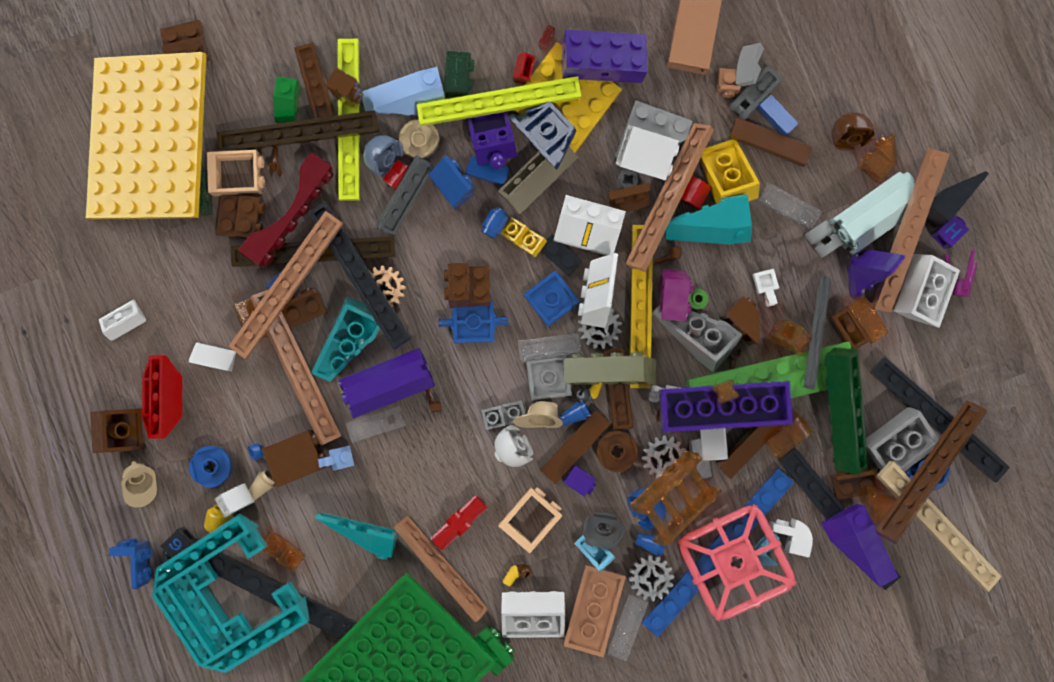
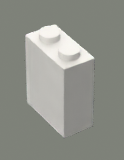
(647, 152)

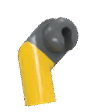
(589, 393)

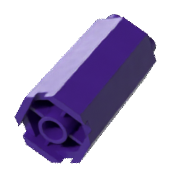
(386, 383)

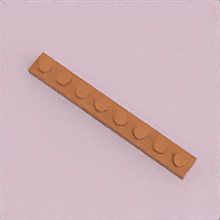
(669, 197)
(911, 226)
(286, 285)
(300, 377)

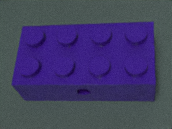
(604, 56)

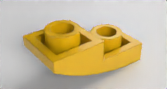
(523, 237)

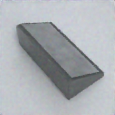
(704, 467)

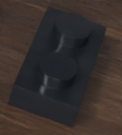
(560, 255)

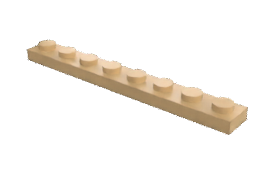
(943, 531)

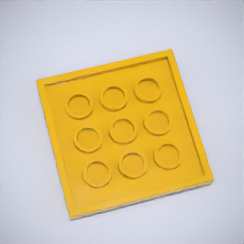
(583, 112)

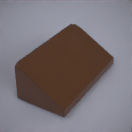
(848, 328)

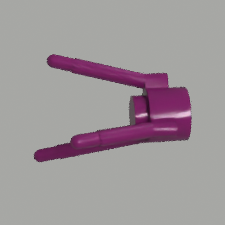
(963, 286)

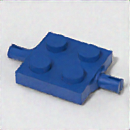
(473, 324)

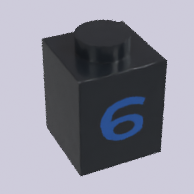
(178, 542)

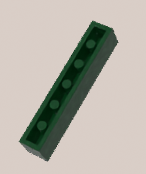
(846, 410)

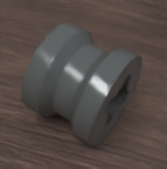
(624, 182)

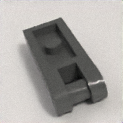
(756, 93)

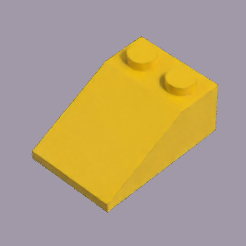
(729, 171)

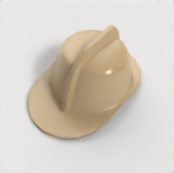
(540, 415)
(138, 485)

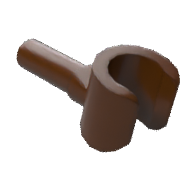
(274, 165)
(675, 253)
(733, 359)
(435, 406)

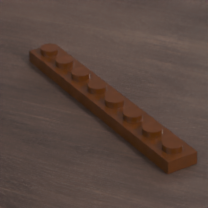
(931, 472)

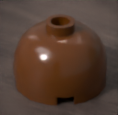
(852, 130)

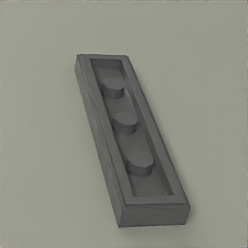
(404, 195)

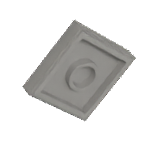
(547, 379)

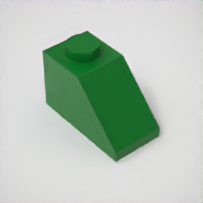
(286, 99)

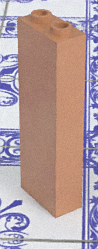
(694, 35)

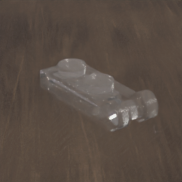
(375, 424)

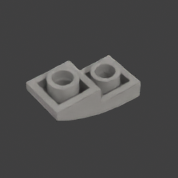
(748, 66)
(503, 414)

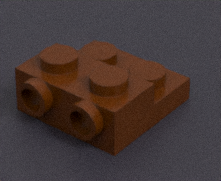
(184, 39)
(239, 216)
(467, 285)

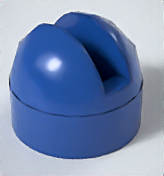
(255, 451)

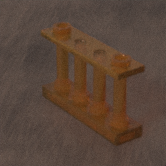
(660, 489)

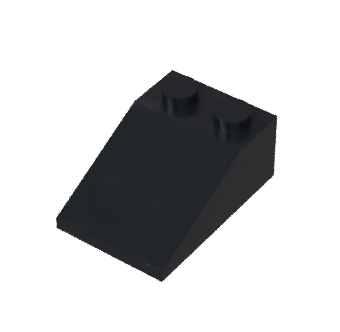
(950, 200)

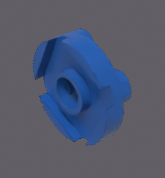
(200, 460)

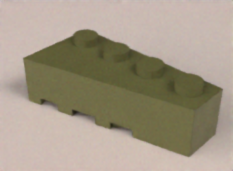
(609, 369)

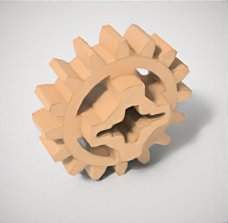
(387, 278)

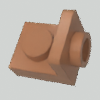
(727, 83)

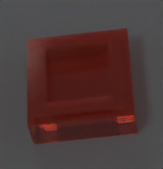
(546, 38)

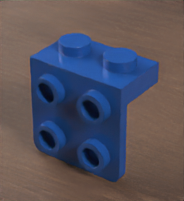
(140, 555)

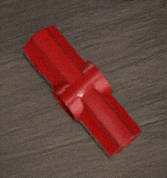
(459, 522)

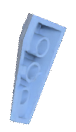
(405, 93)

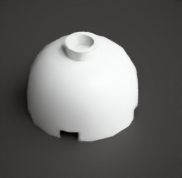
(512, 448)

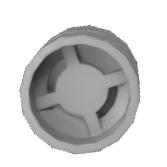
(818, 233)

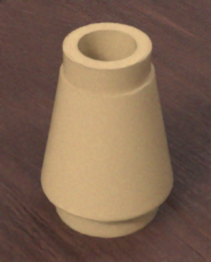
(261, 484)

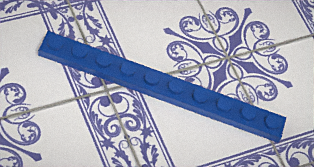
(684, 588)

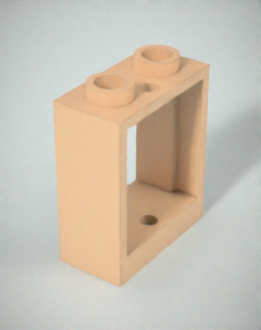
(214, 172)
(515, 534)

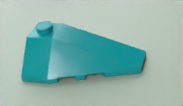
(720, 223)
(347, 338)
(368, 536)

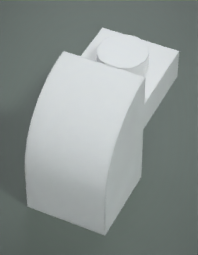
(234, 500)
(799, 536)

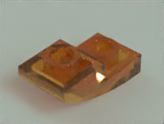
(869, 319)
(789, 437)
(283, 551)

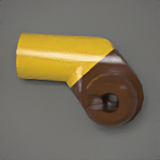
(517, 571)

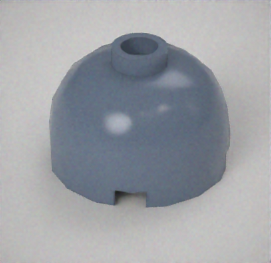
(382, 154)

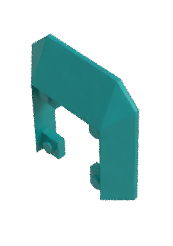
(198, 618)

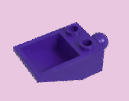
(492, 139)

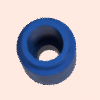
(494, 222)

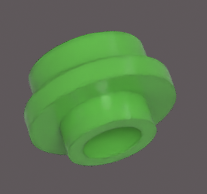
(704, 296)

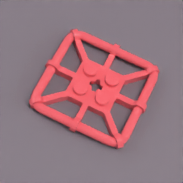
(749, 568)

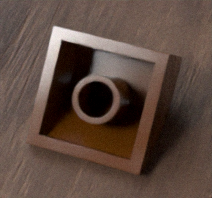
(744, 318)
(116, 430)

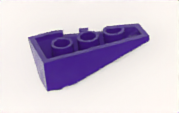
(869, 268)
(857, 538)

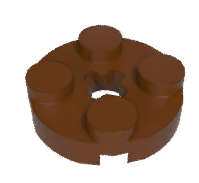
(627, 457)

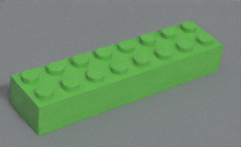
(786, 368)

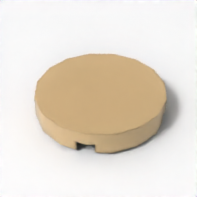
(419, 139)

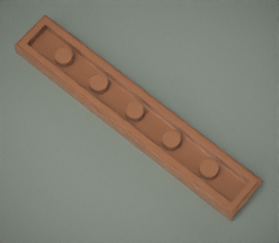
(441, 568)

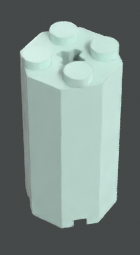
(874, 213)

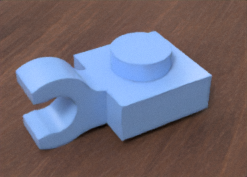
(339, 458)

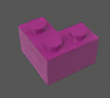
(675, 292)

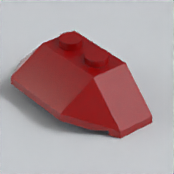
(161, 396)

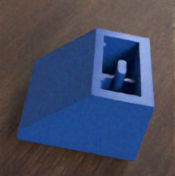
(451, 183)

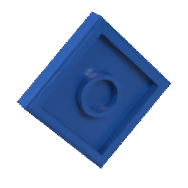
(551, 298)

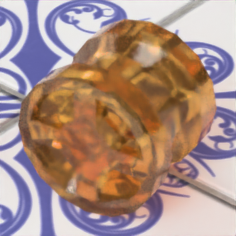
(725, 391)

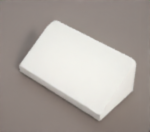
(122, 320)
(213, 357)
(714, 444)

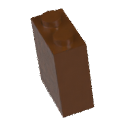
(294, 458)

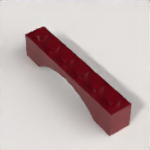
(262, 244)

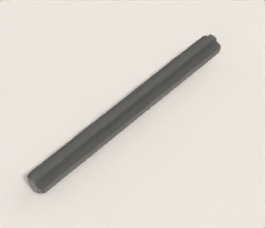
(817, 333)

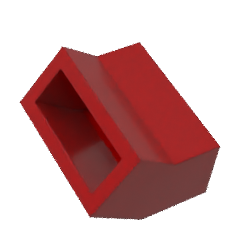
(519, 68)
(395, 174)
(695, 193)

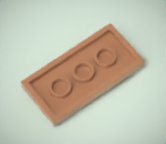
(594, 610)

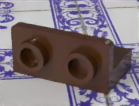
(630, 198)
(304, 308)
(852, 485)

